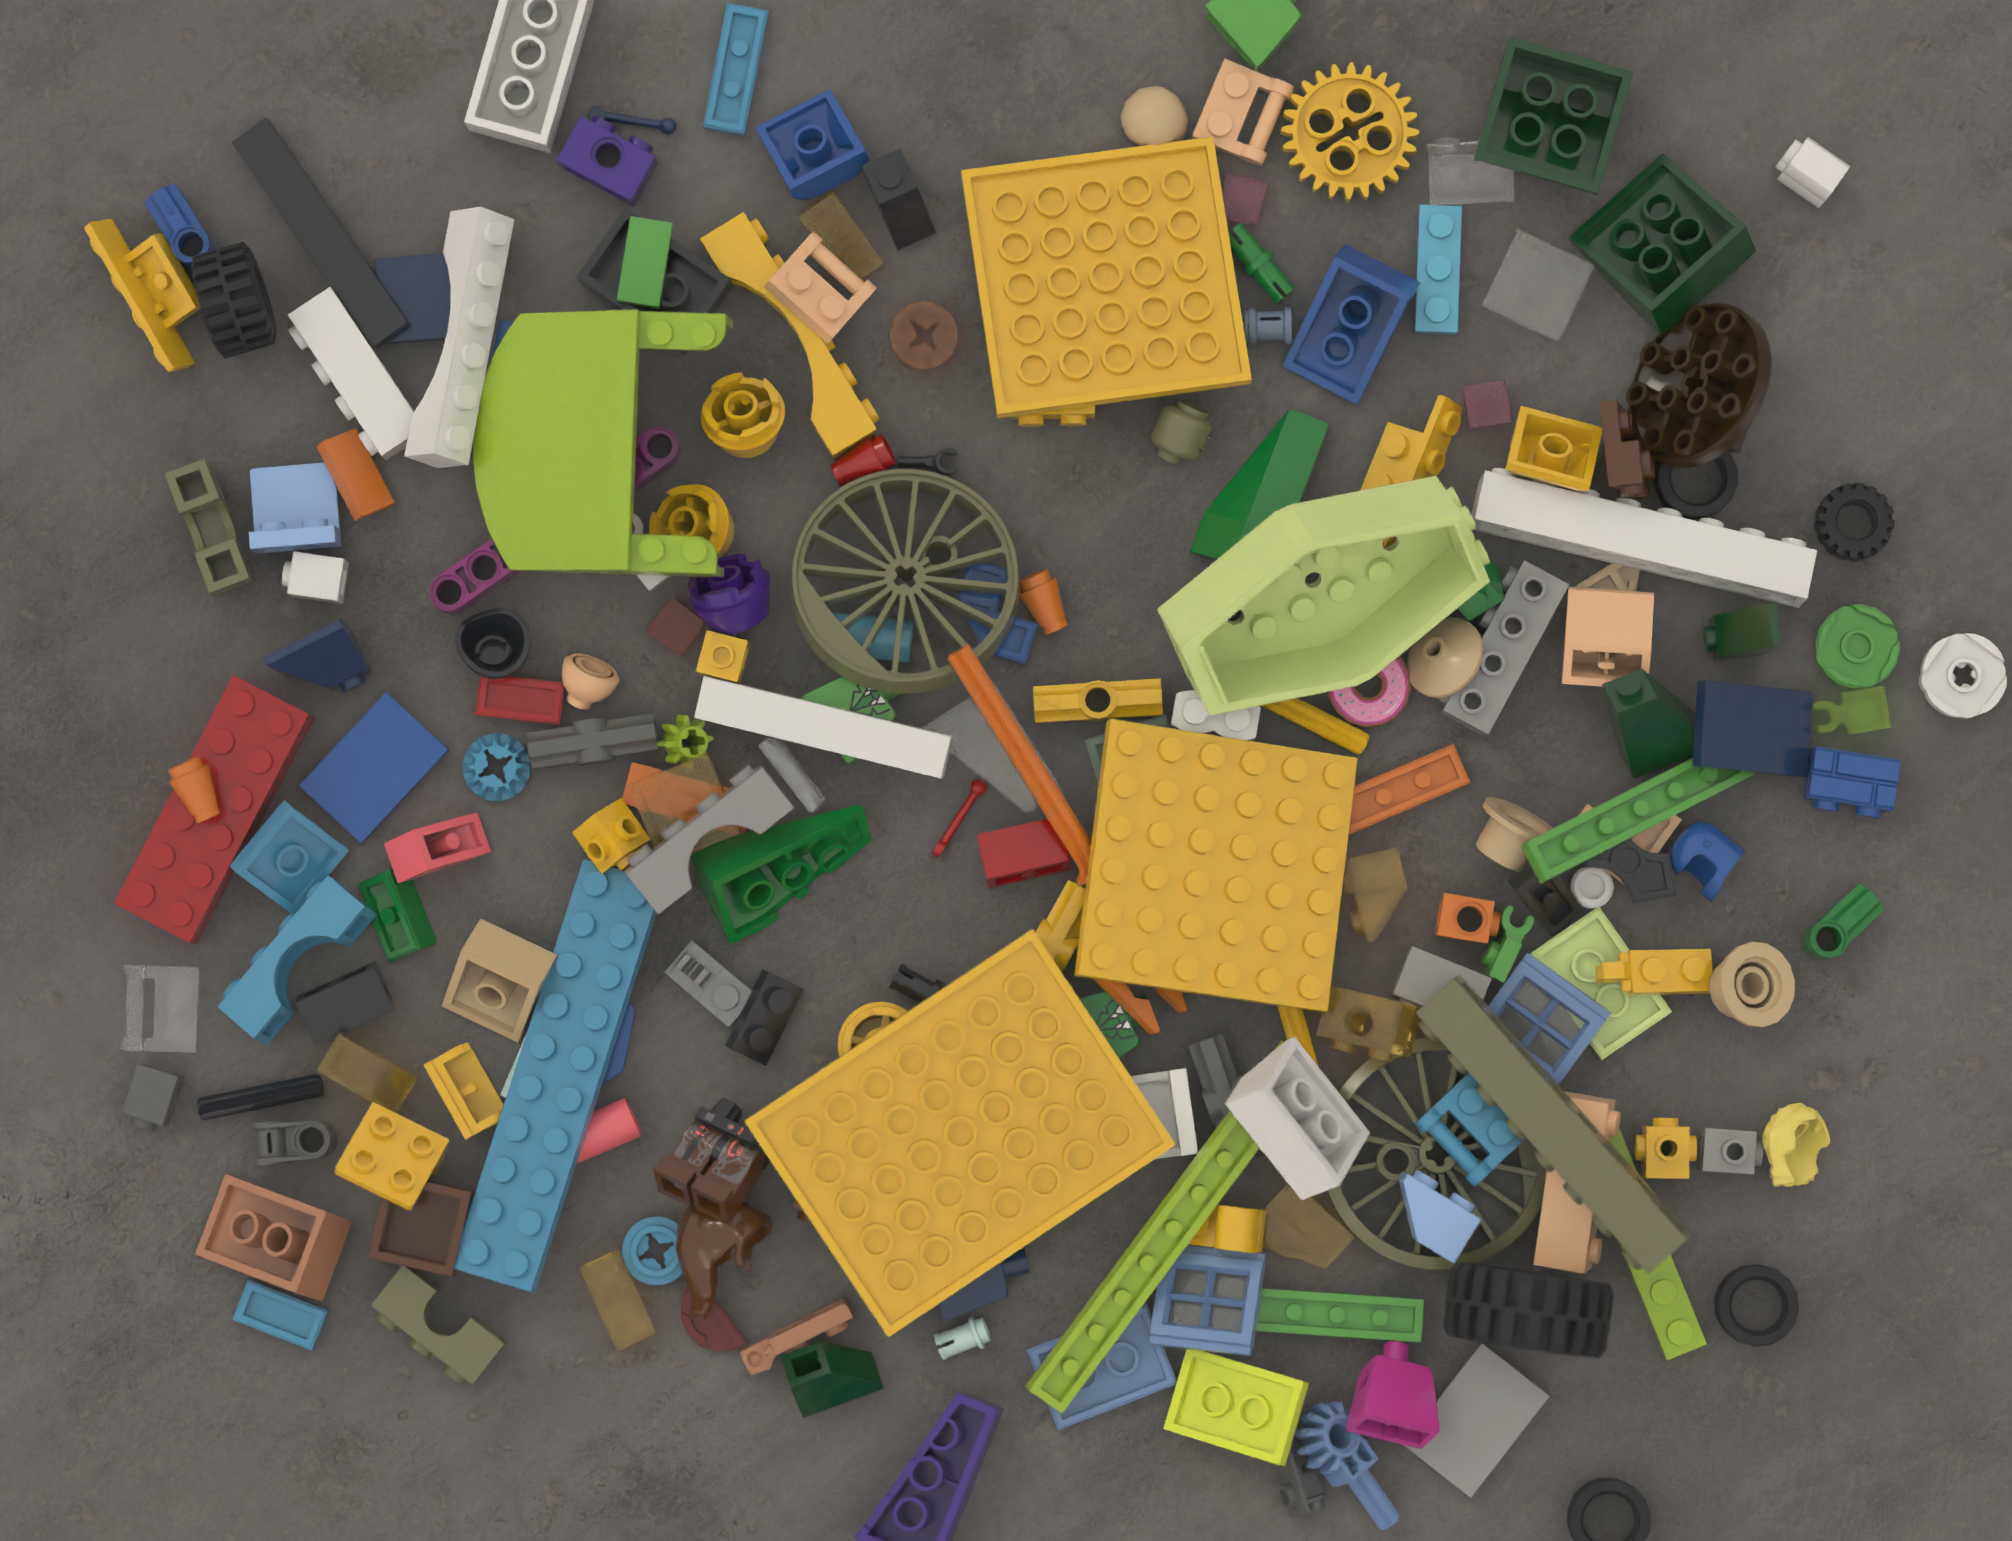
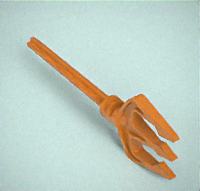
(1053, 806)

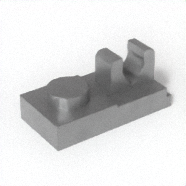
(709, 983)

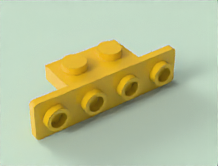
(152, 287)
(1411, 454)

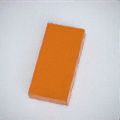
(355, 474)

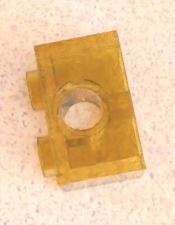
(1392, 1024)

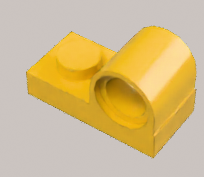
(1233, 1229)

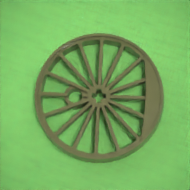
(830, 637)
(1531, 1170)

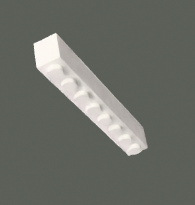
(1644, 538)

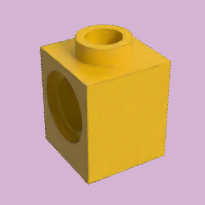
(723, 657)

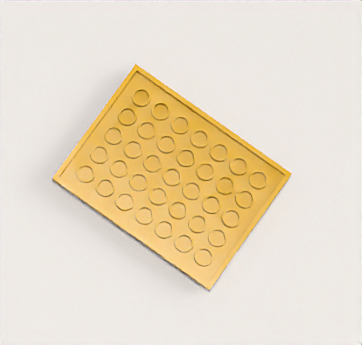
(960, 1132)

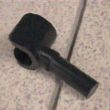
(928, 461)

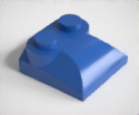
(813, 146)

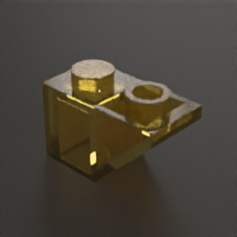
(1377, 889)
(367, 1073)

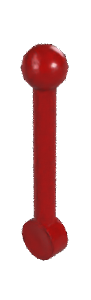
(978, 788)

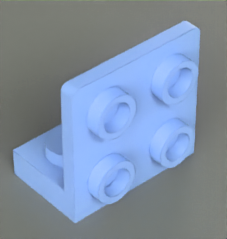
(294, 508)

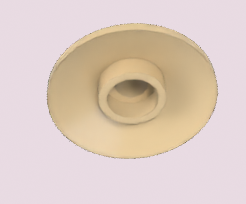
(1456, 663)

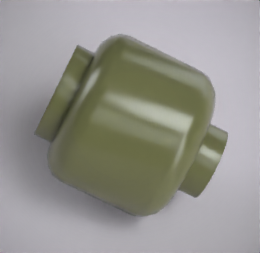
(1181, 431)

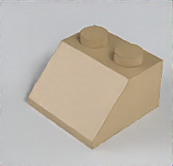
(498, 980)

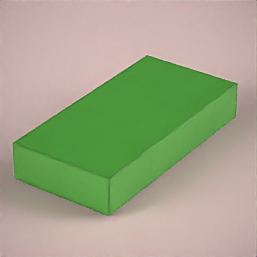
(645, 262)

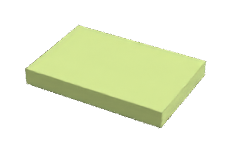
(1574, 957)

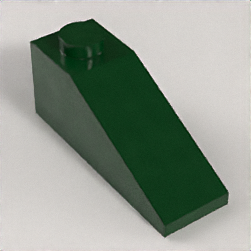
(1743, 632)

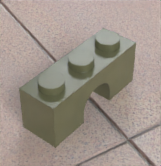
(211, 527)
(406, 1305)

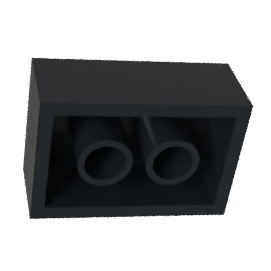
(688, 285)

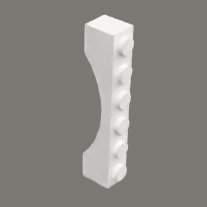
(476, 262)

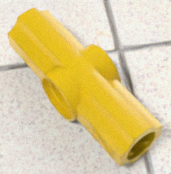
(1126, 698)
(1062, 927)

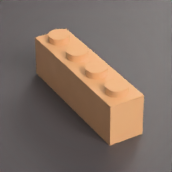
(1565, 1228)

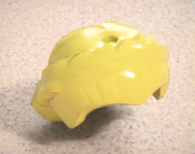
(1793, 1143)

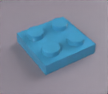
(288, 857)

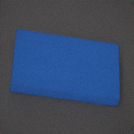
(374, 768)

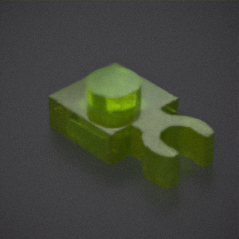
(1859, 709)

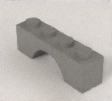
(750, 803)

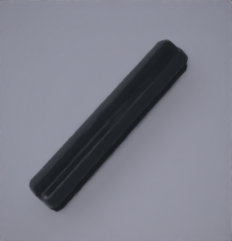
(260, 1097)

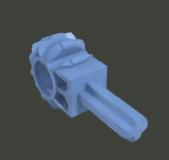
(1345, 1460)

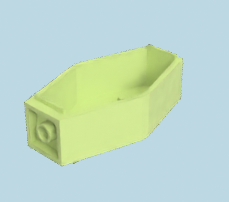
(1347, 622)

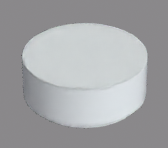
(1592, 887)

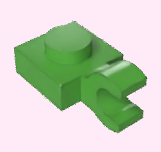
(1501, 954)

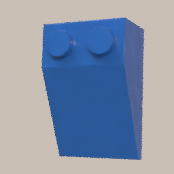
(1350, 323)

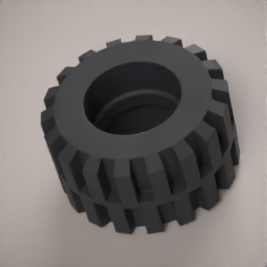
(233, 300)

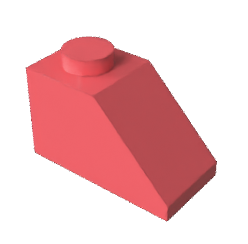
(437, 847)

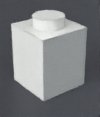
(315, 577)

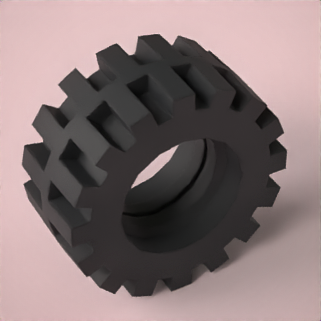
(1879, 512)

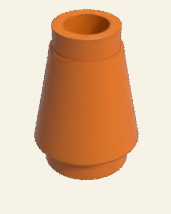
(1043, 600)
(195, 788)

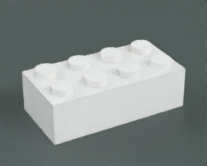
(527, 70)

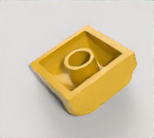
(1554, 449)

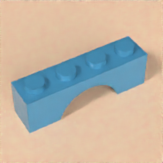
(261, 997)

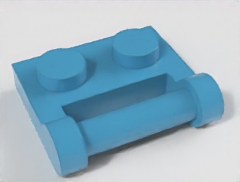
(1480, 1121)

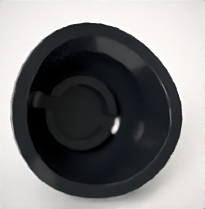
(493, 643)

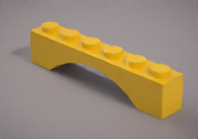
(836, 410)

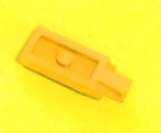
(1659, 971)

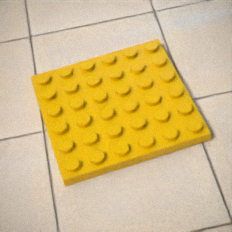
(1105, 277)
(1216, 866)

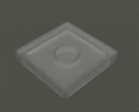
(1537, 286)

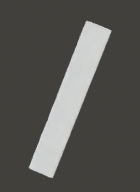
(823, 727)

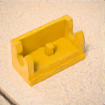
(466, 1090)

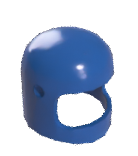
(1717, 858)

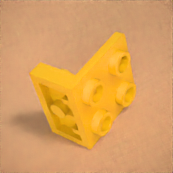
(392, 1156)

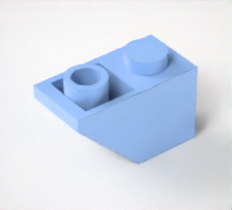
(1434, 1219)

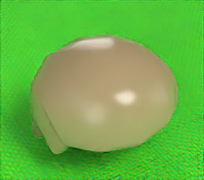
(1154, 117)

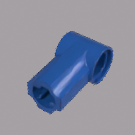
(177, 221)

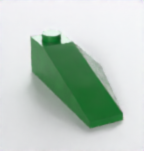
(1264, 484)
(759, 873)

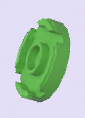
(1856, 646)

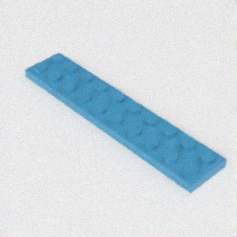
(557, 1080)

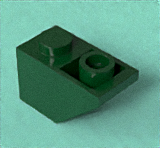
(829, 1376)

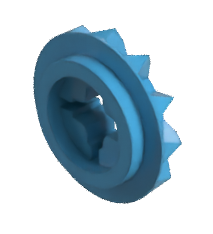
(516, 771)
(636, 1244)

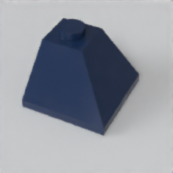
(324, 658)

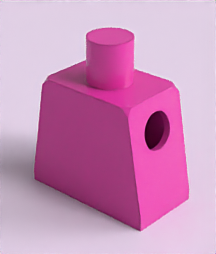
(1395, 1399)

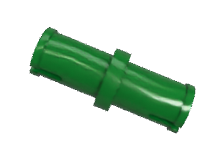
(1259, 263)

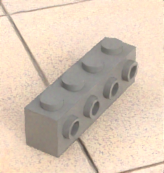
(1508, 643)

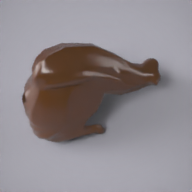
(707, 1243)

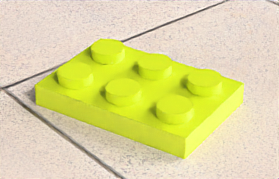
(1236, 1406)

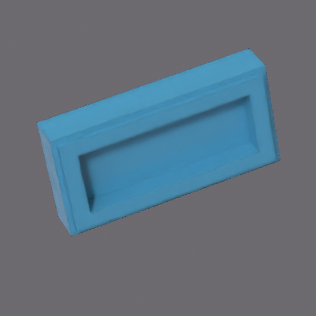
(280, 1314)

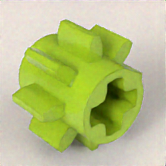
(684, 729)

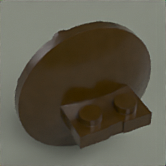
(1702, 386)

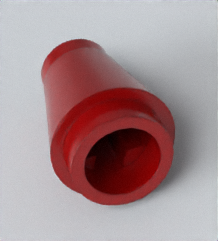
(864, 459)

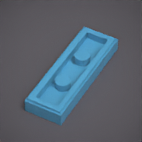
(735, 69)

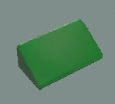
(401, 916)

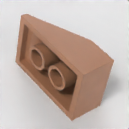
(273, 1237)

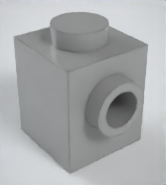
(1729, 1151)

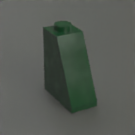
(1648, 723)

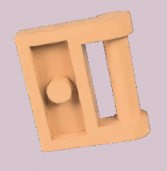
(1229, 107)
(811, 296)

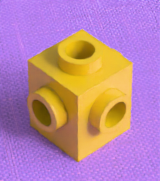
(611, 836)
(1674, 1164)

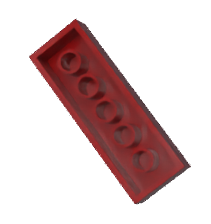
(189, 862)

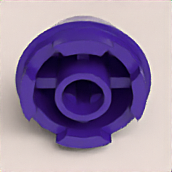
(732, 601)

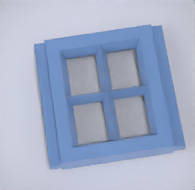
(1548, 1015)
(1209, 1301)

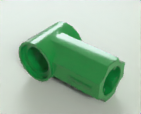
(1844, 921)

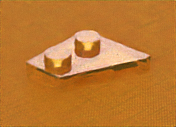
(1304, 1229)

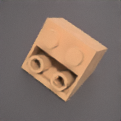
(1606, 635)

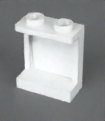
(1170, 1100)

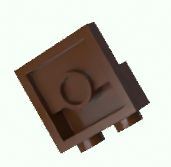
(1626, 461)

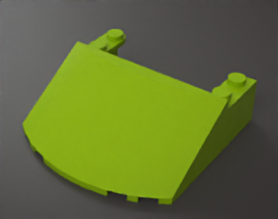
(562, 442)

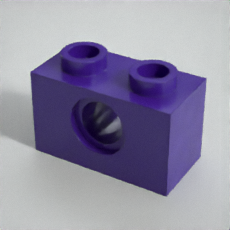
(623, 180)

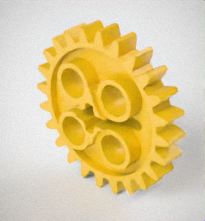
(1329, 99)

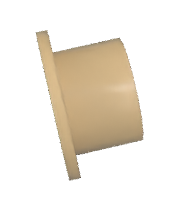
(1507, 830)
(1753, 985)

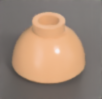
(587, 680)

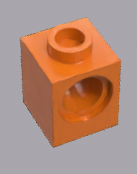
(1447, 919)

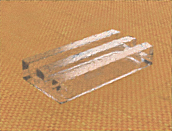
(793, 774)

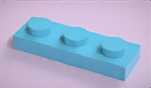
(1438, 269)

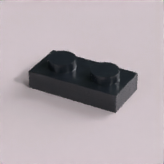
(1548, 902)
(764, 1017)

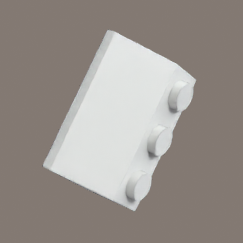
(1298, 1119)

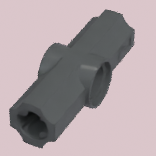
(592, 741)
(1216, 1076)

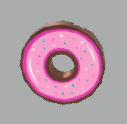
(1378, 709)

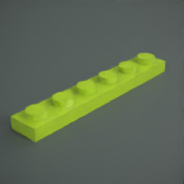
(1664, 1296)

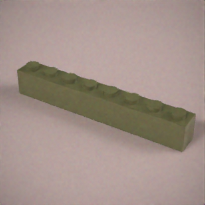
(1553, 1124)

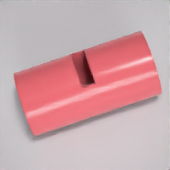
(609, 1128)

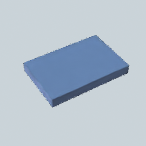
(1124, 1375)

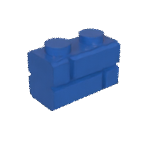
(1852, 781)

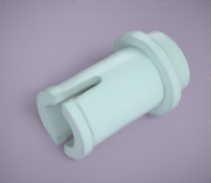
(965, 1337)

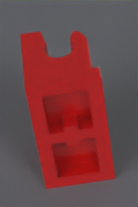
(1022, 853)

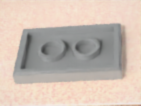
(1480, 1419)

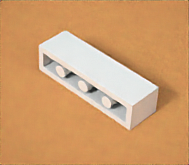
(355, 371)

